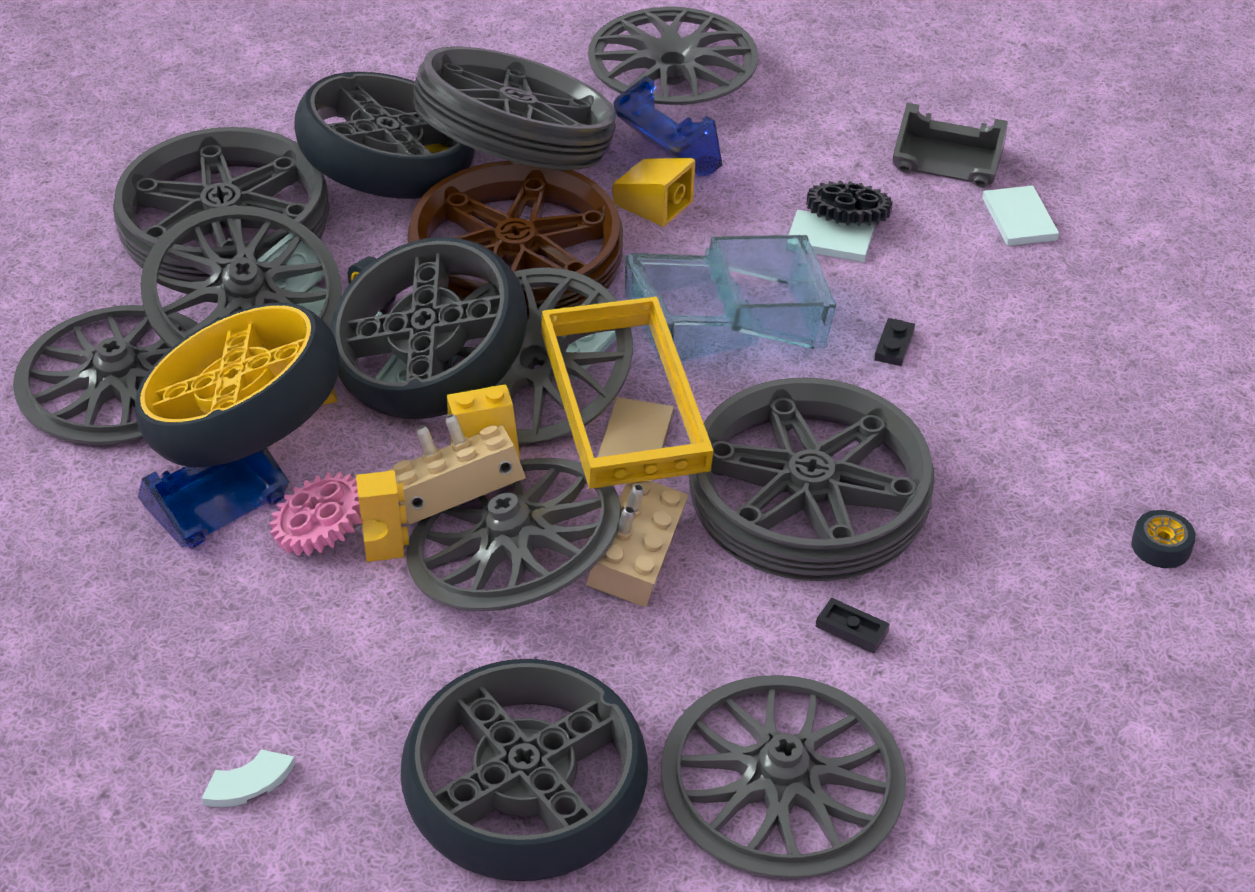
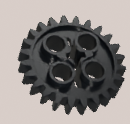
(849, 203)

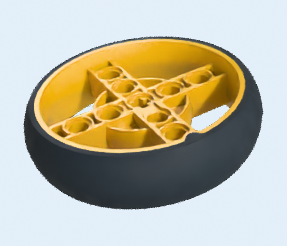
(237, 385)

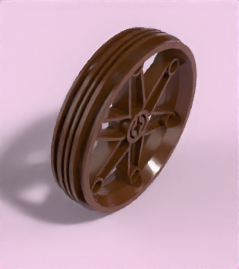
(521, 240)

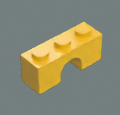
(382, 515)

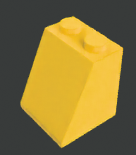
(656, 188)
(482, 409)

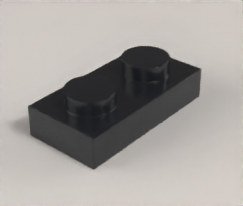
(894, 342)
(852, 625)

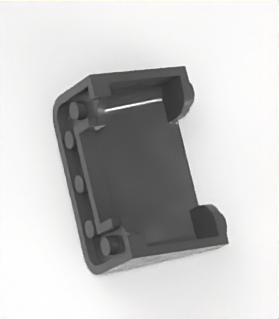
(949, 148)

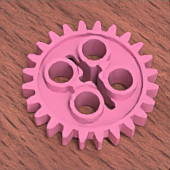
(317, 514)

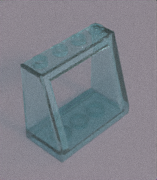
(782, 260)
(693, 335)

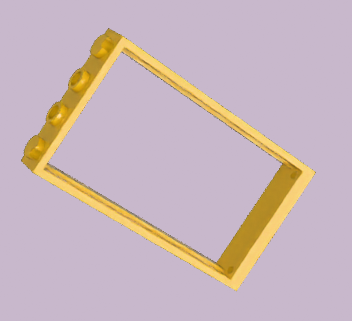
(635, 465)

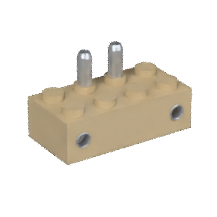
(458, 471)
(642, 542)

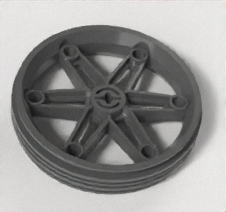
(514, 108)
(212, 150)
(813, 478)

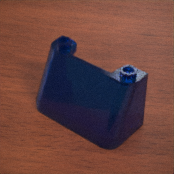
(676, 140)
(208, 498)

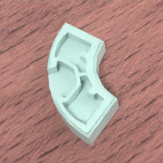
(243, 783)

